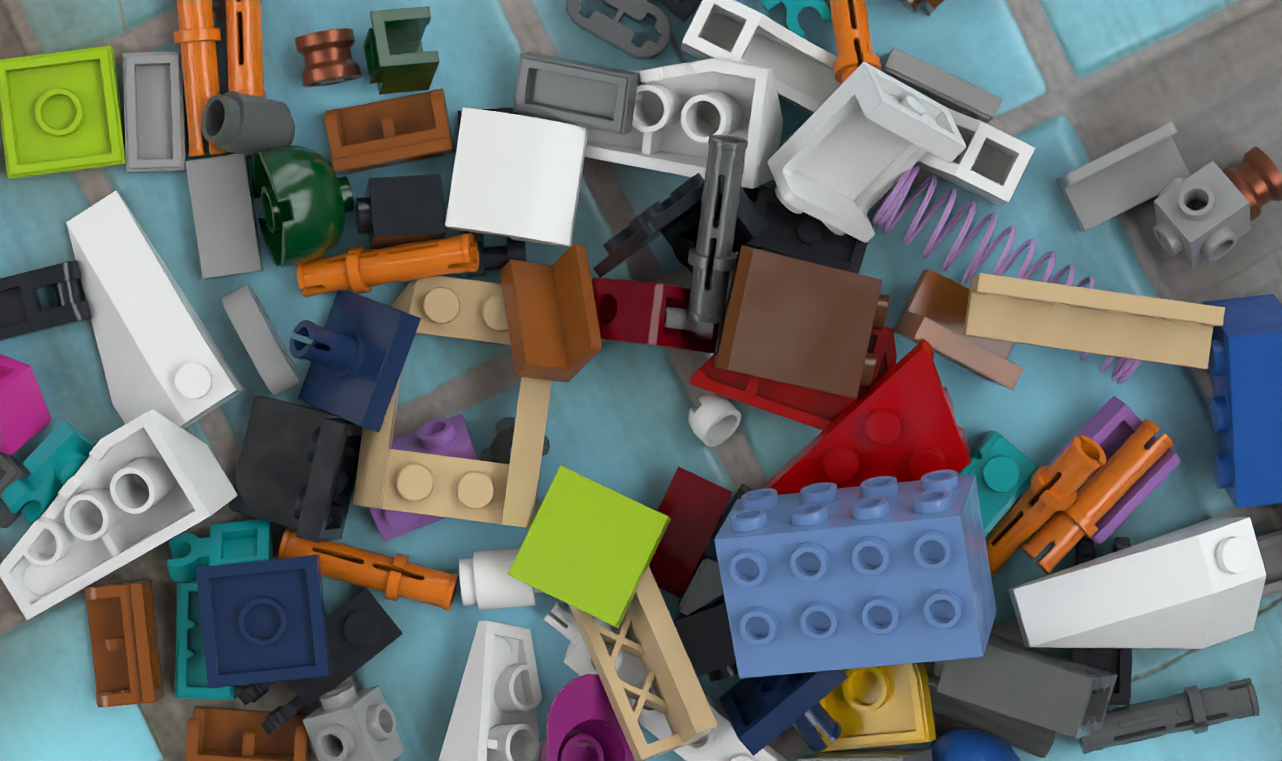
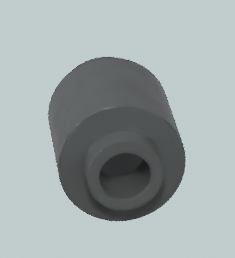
(247, 123)

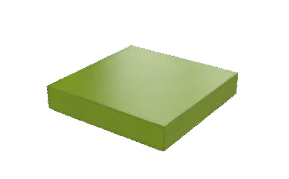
(61, 113)
(589, 546)

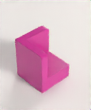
(21, 405)

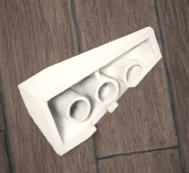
(688, 103)
(143, 324)
(120, 504)
(1158, 594)
(496, 699)

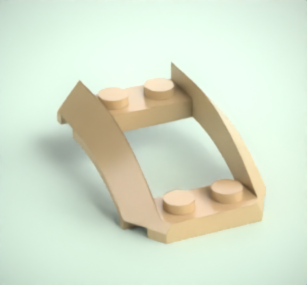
(452, 484)

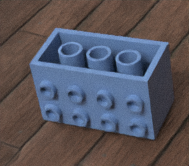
(856, 575)

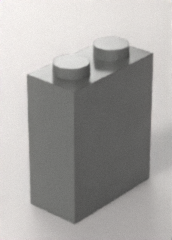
(1030, 686)

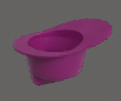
(584, 725)

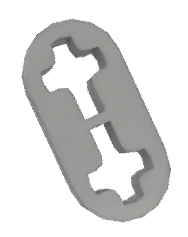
(261, 340)

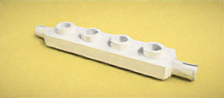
(717, 745)

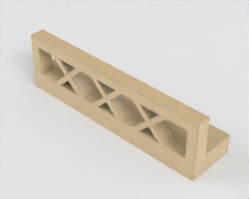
(1091, 320)
(666, 669)

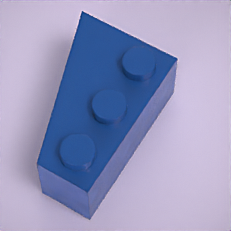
(1248, 399)

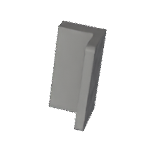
(1123, 177)

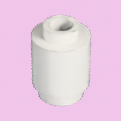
(487, 584)

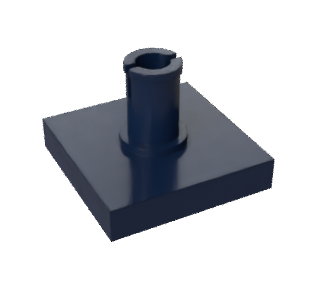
(355, 358)
(263, 621)
(769, 704)

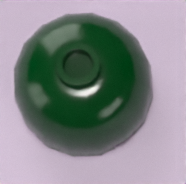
(300, 203)

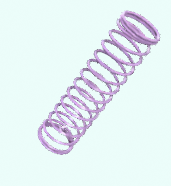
(888, 215)

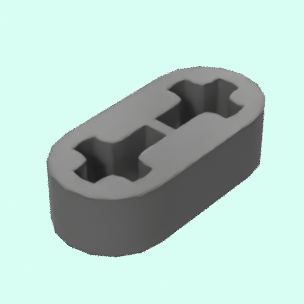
(618, 35)

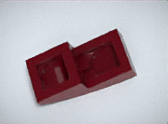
(694, 512)

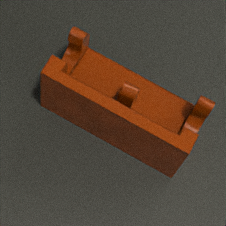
(389, 132)
(124, 643)
(238, 736)

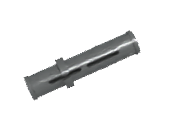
(708, 298)
(1180, 712)

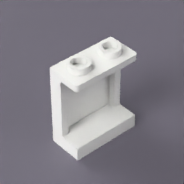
(860, 149)

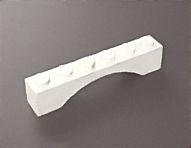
(806, 79)

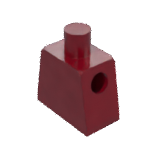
(636, 312)

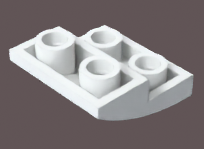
(516, 177)

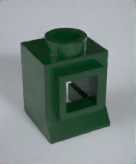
(396, 51)

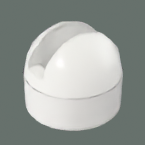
(714, 419)

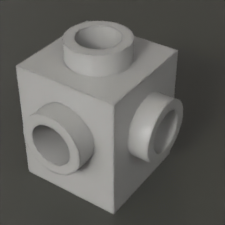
(1201, 216)
(353, 726)

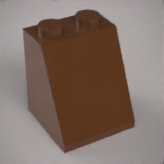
(800, 323)

